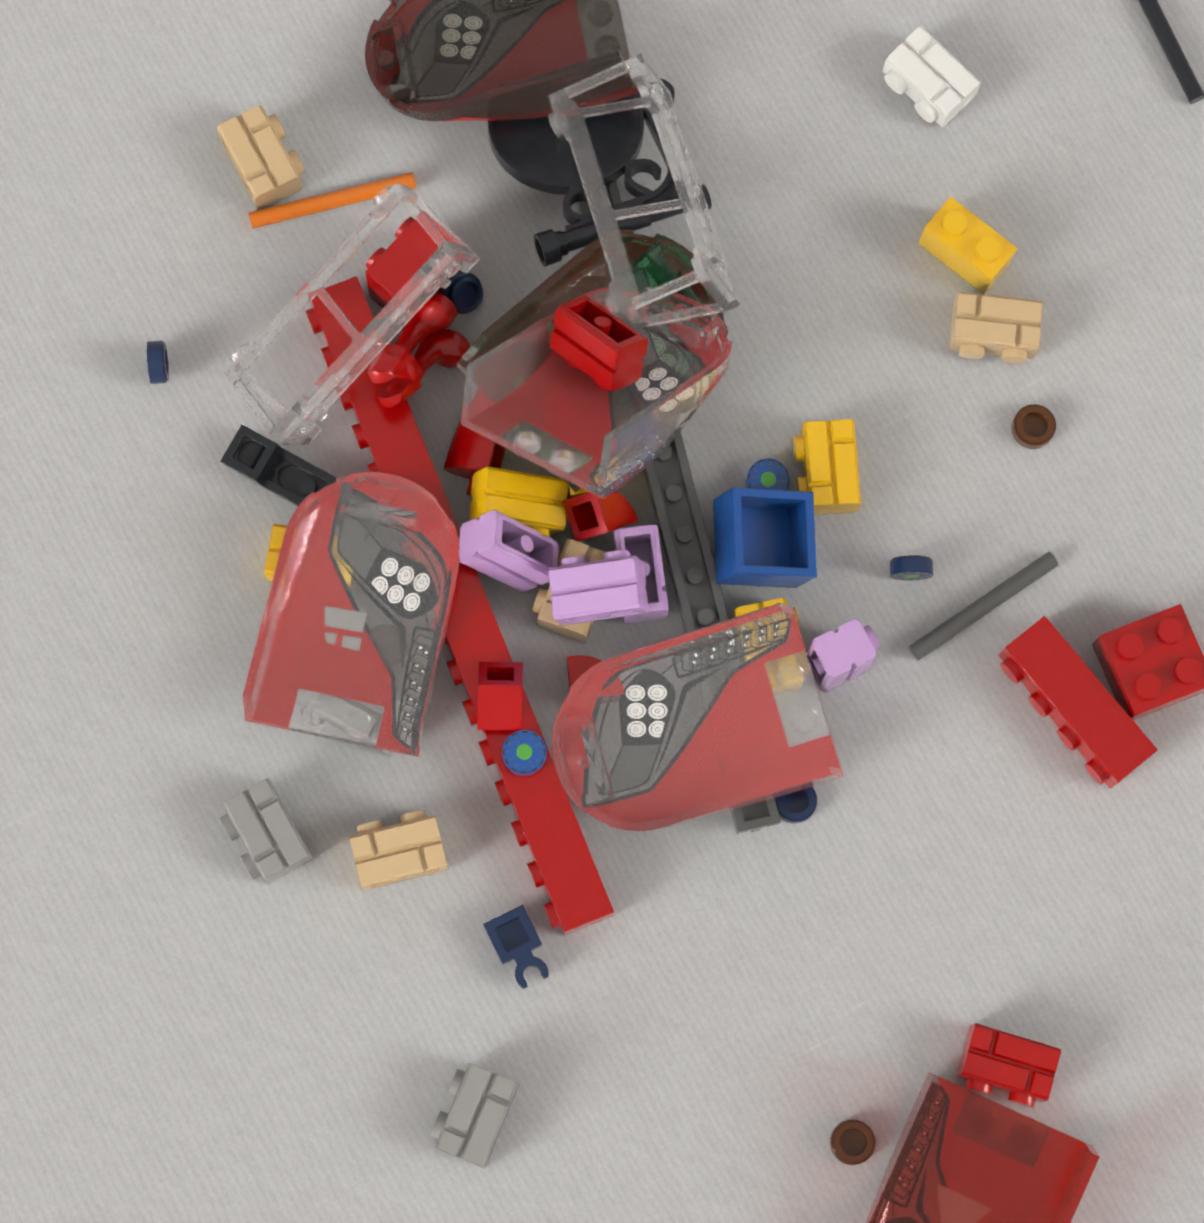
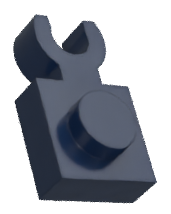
(514, 939)

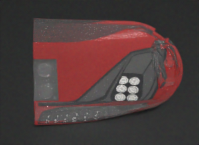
(585, 434)
(357, 615)
(695, 725)

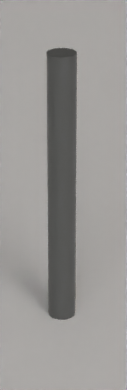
(983, 605)

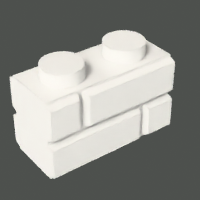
(930, 77)

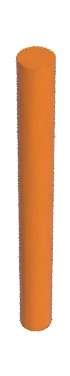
(326, 201)

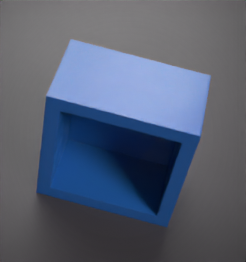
(764, 537)

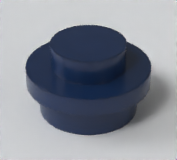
(464, 292)

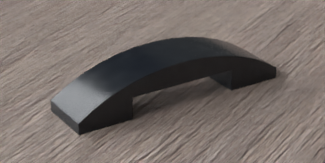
(274, 467)

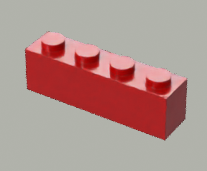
(1076, 702)

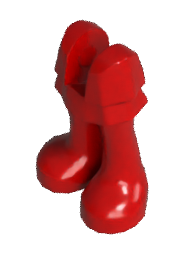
(436, 347)

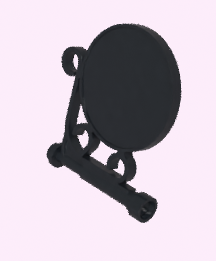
(546, 163)

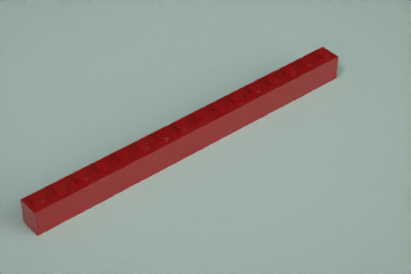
(472, 635)

